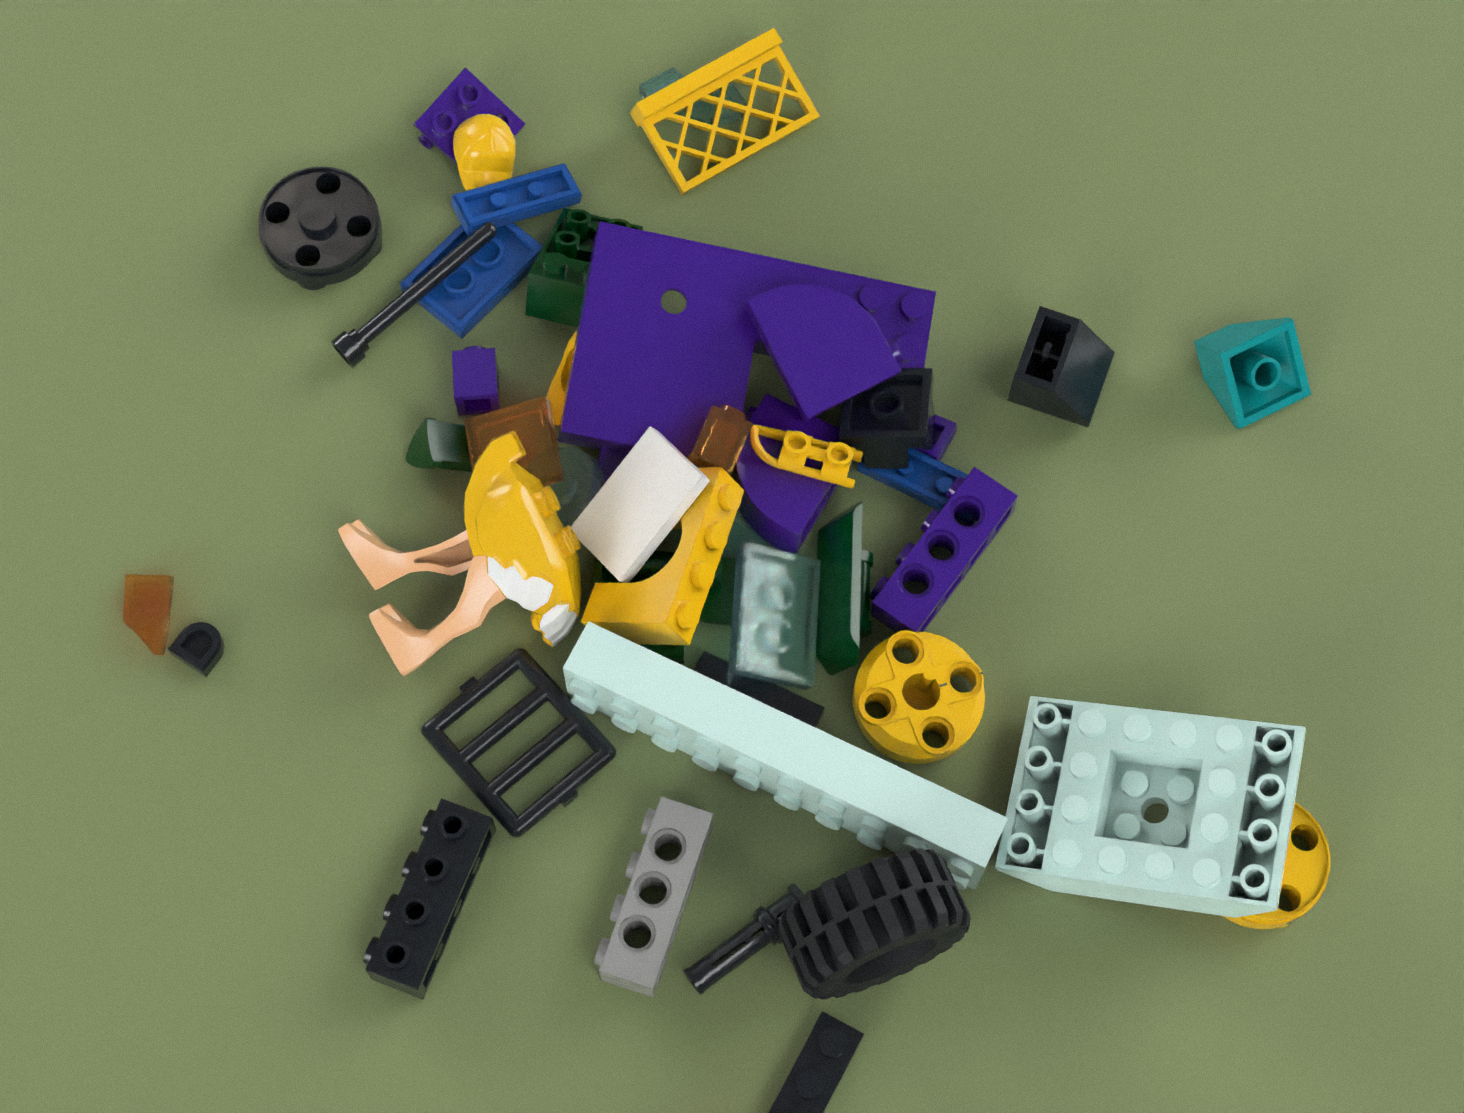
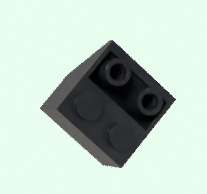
(1061, 368)

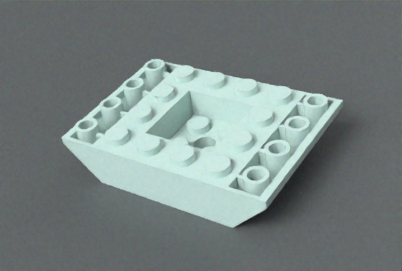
(1097, 768)

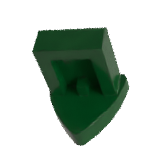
(439, 446)

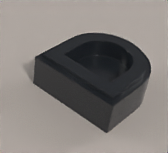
(199, 647)

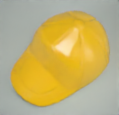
(484, 151)

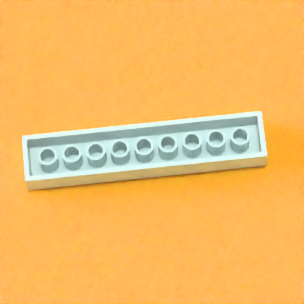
(778, 754)

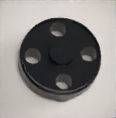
(320, 226)

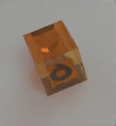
(720, 438)

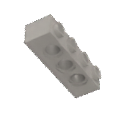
(643, 967)

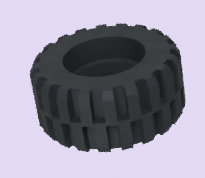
(873, 923)

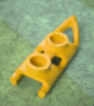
(799, 447)

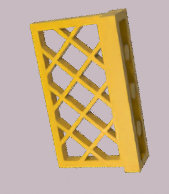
(700, 86)

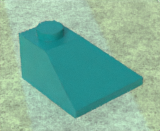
(1253, 368)

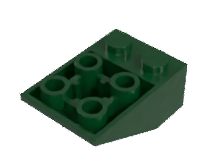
(562, 267)

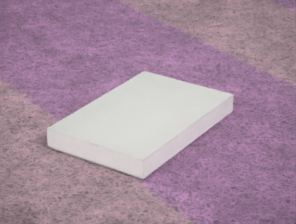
(639, 505)

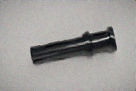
(702, 973)

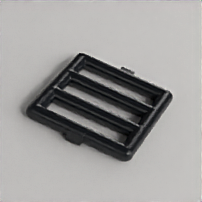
(490, 792)

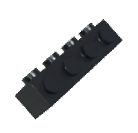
(430, 898)

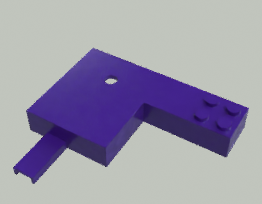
(666, 369)

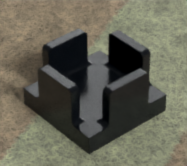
(891, 419)

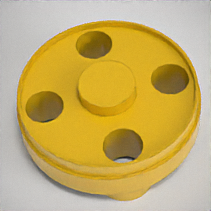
(918, 697)
(1303, 875)

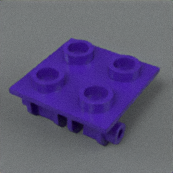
(459, 101)

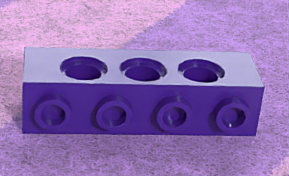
(990, 506)

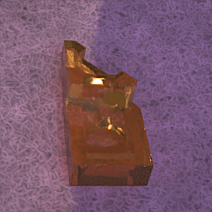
(149, 608)

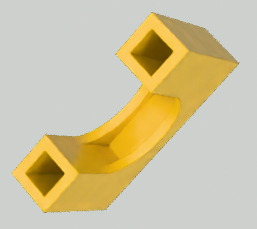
(671, 601)

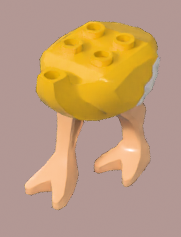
(510, 551)

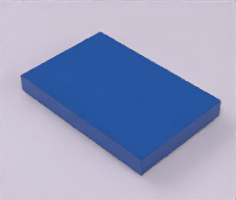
(480, 281)

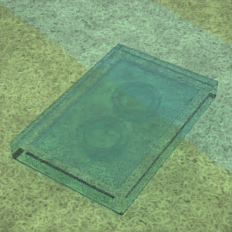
(774, 616)

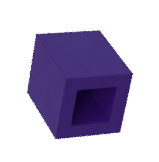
(475, 380)

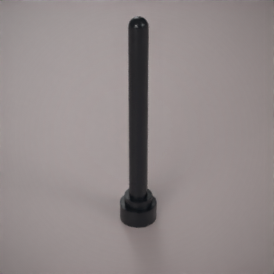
(355, 343)

